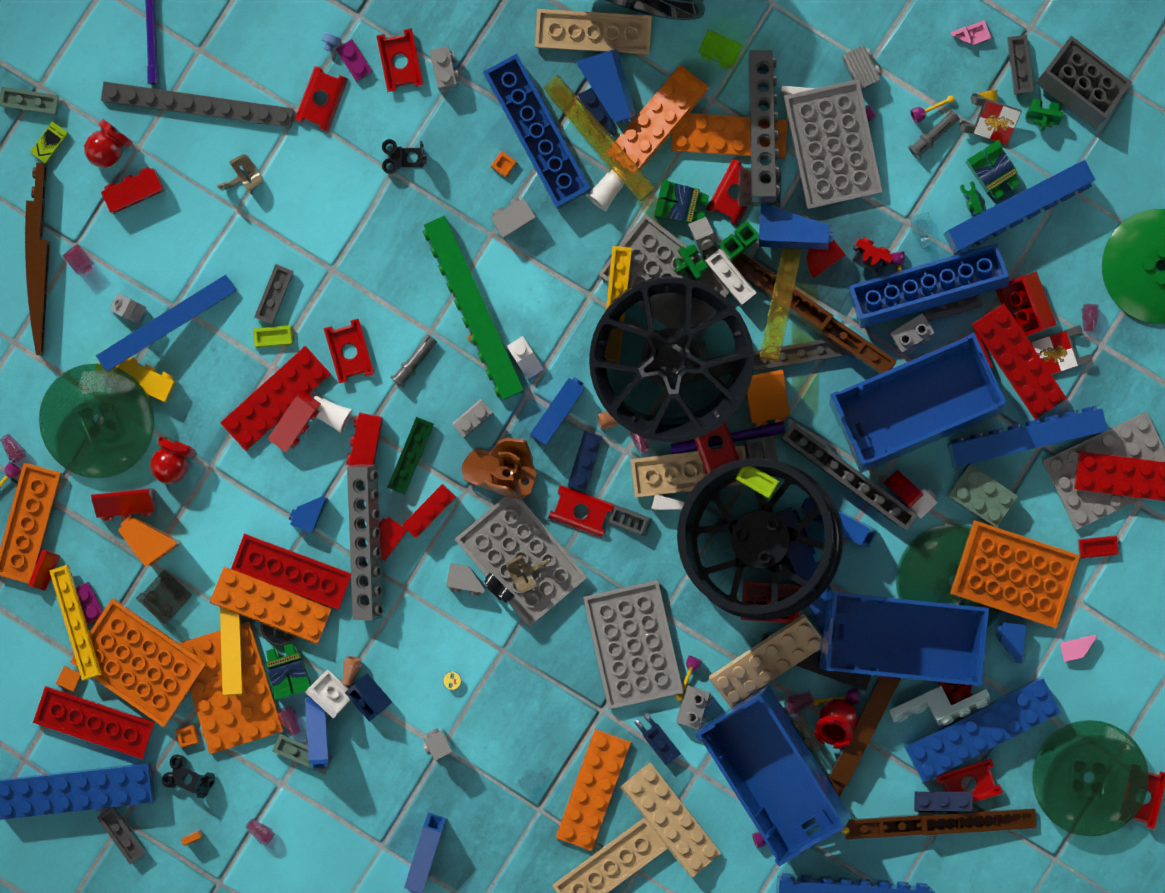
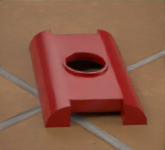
(396, 45)
(321, 114)
(722, 201)
(337, 340)
(715, 458)
(597, 511)
(980, 772)
(1149, 812)

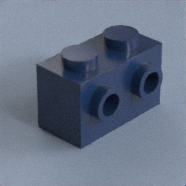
(368, 697)

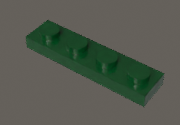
(410, 455)

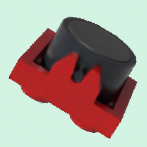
(871, 256)

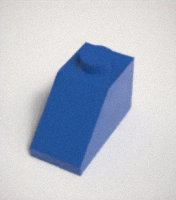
(308, 514)
(1012, 639)

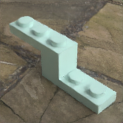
(940, 706)

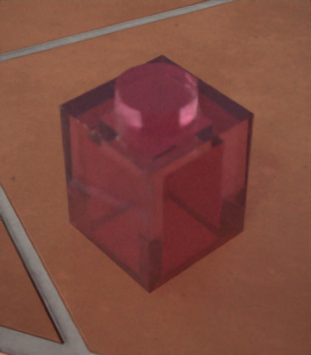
(79, 260)

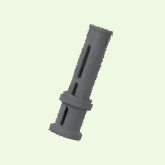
(927, 140)
(408, 368)

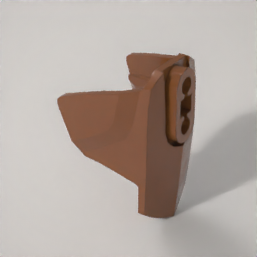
(508, 458)

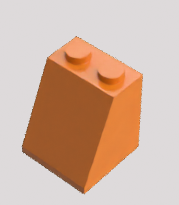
(767, 398)
(147, 541)

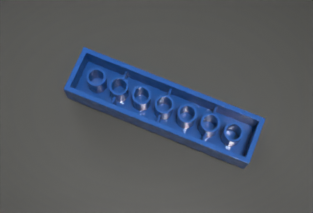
(536, 131)
(1020, 206)
(929, 285)
(1024, 438)
(982, 729)
(76, 791)
(807, 884)

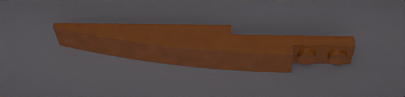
(37, 257)
(817, 318)
(862, 732)
(940, 823)

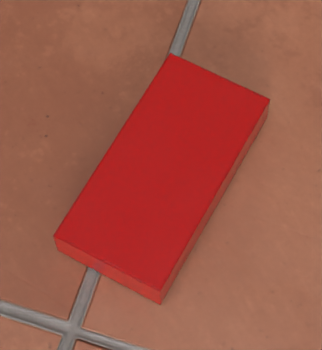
(1098, 547)
(41, 575)

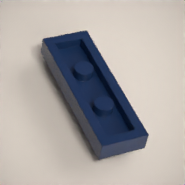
(585, 460)
(943, 801)

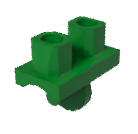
(1044, 116)
(695, 269)

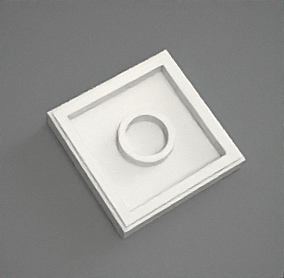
(329, 693)

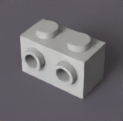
(443, 68)
(513, 217)
(911, 333)
(693, 707)
(437, 744)

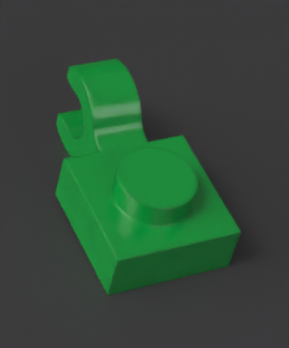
(973, 203)

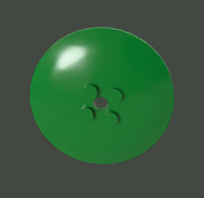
(1131, 268)

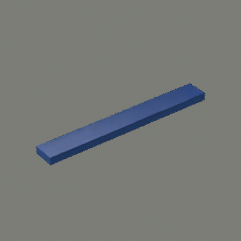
(165, 323)

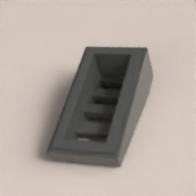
(646, 524)

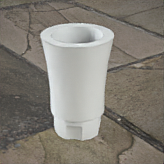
(605, 190)
(334, 414)

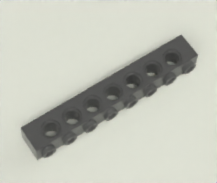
(763, 60)
(849, 477)
(358, 549)

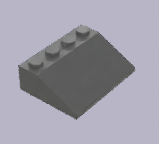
(1083, 82)

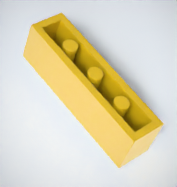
(153, 383)

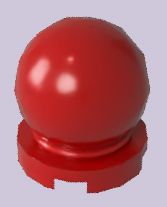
(105, 146)
(170, 461)
(836, 723)

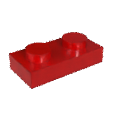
(903, 488)

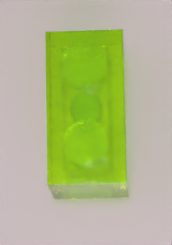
(720, 49)

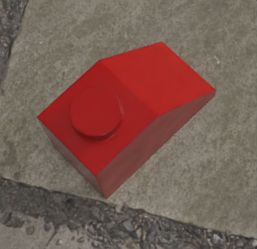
(390, 536)

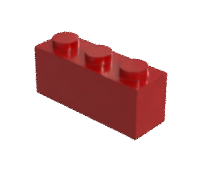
(132, 190)
(295, 421)
(365, 439)
(429, 511)

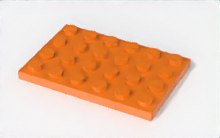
(1015, 574)
(142, 662)
(233, 718)

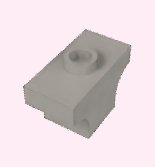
(127, 308)

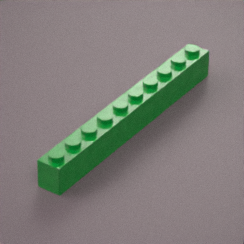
(475, 312)

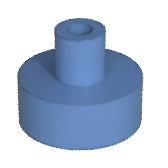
(330, 41)

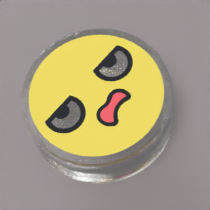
(452, 680)

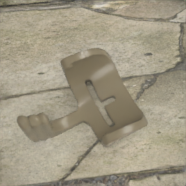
(247, 165)
(514, 571)

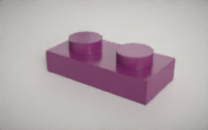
(354, 60)
(89, 603)

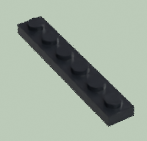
(812, 664)

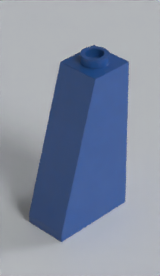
(610, 85)
(790, 230)
(557, 410)
(851, 527)
(316, 735)
(425, 853)

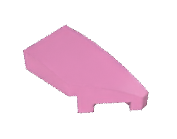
(974, 33)
(1077, 648)

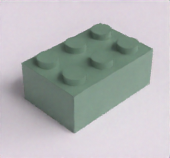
(981, 495)

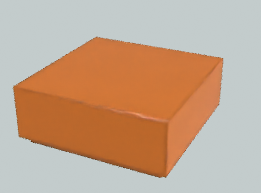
(503, 164)
(68, 678)
(187, 736)
(192, 837)

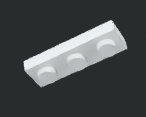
(730, 277)

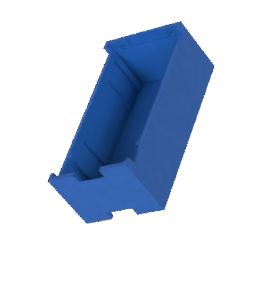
(918, 403)
(904, 638)
(774, 775)

